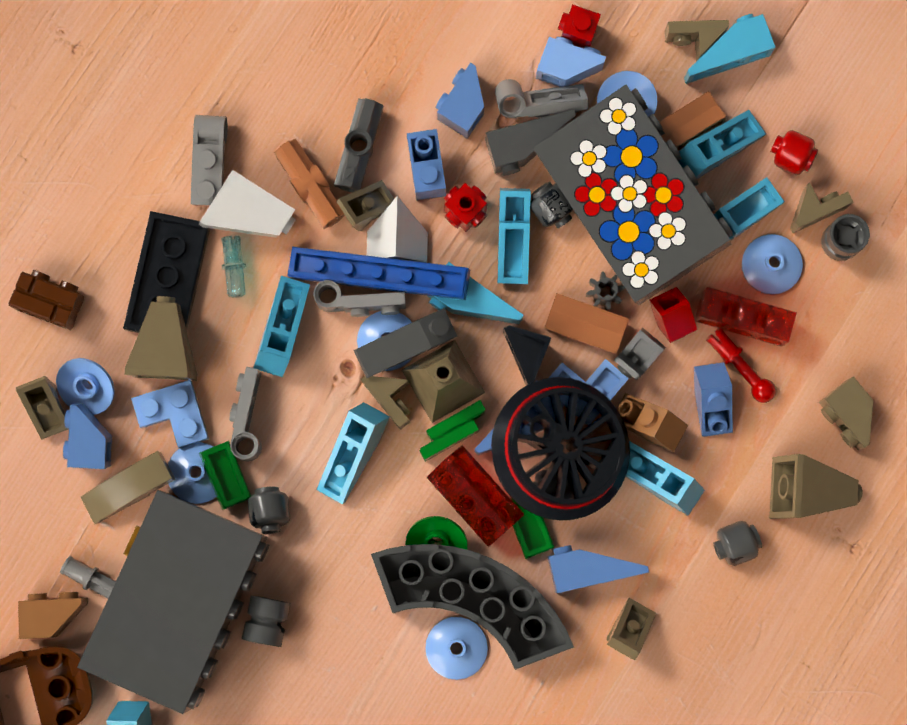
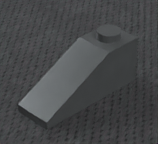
(513, 145)
(405, 343)

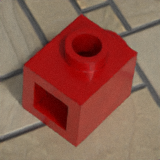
(579, 26)
(673, 321)

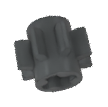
(602, 284)

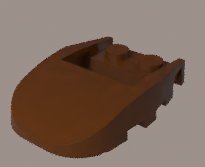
(59, 687)

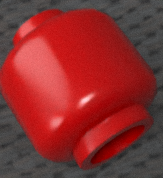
(794, 152)

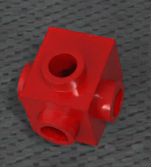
(469, 216)

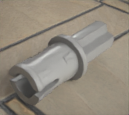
(88, 577)

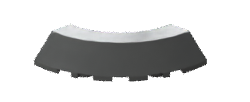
(477, 589)

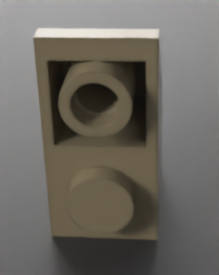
(852, 412)

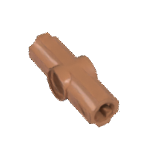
(309, 183)

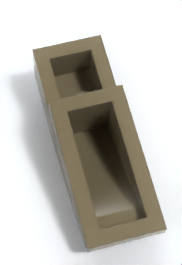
(128, 487)

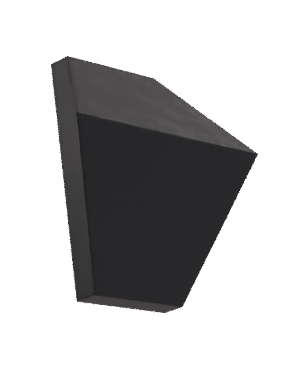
(527, 349)

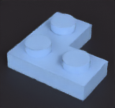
(605, 379)
(175, 404)

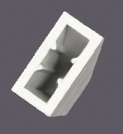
(247, 209)

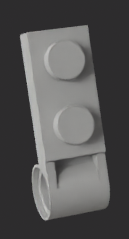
(539, 102)
(208, 158)
(359, 304)
(242, 413)

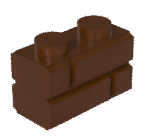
(47, 300)

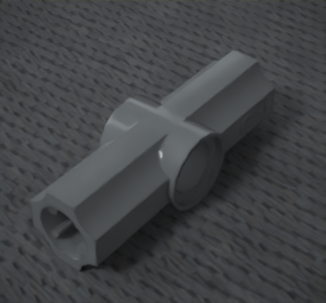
(363, 127)

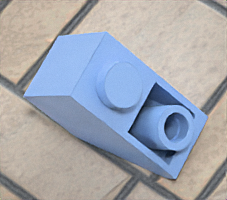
(567, 64)

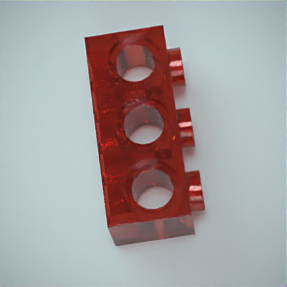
(745, 316)
(475, 495)

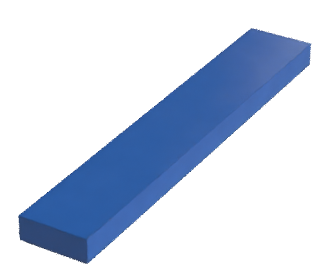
(379, 273)

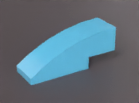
(750, 207)
(514, 235)

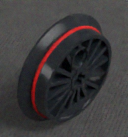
(607, 473)

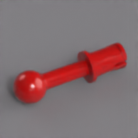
(762, 389)

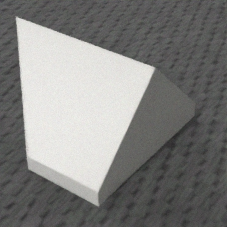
(397, 235)

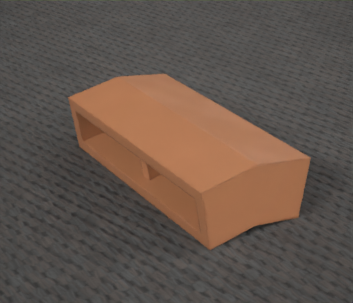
(692, 121)
(586, 323)

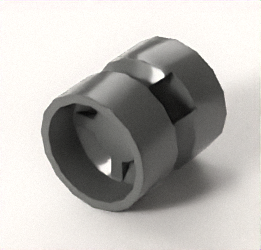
(845, 237)
(266, 621)

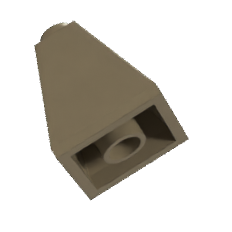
(162, 345)
(448, 394)
(809, 488)

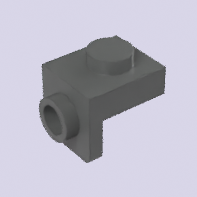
(639, 354)

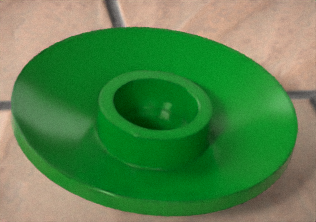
(436, 526)

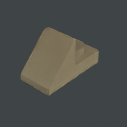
(703, 33)
(365, 204)
(812, 211)
(383, 390)
(43, 406)
(631, 629)

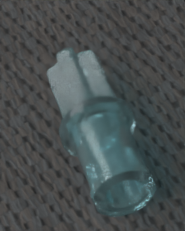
(233, 266)

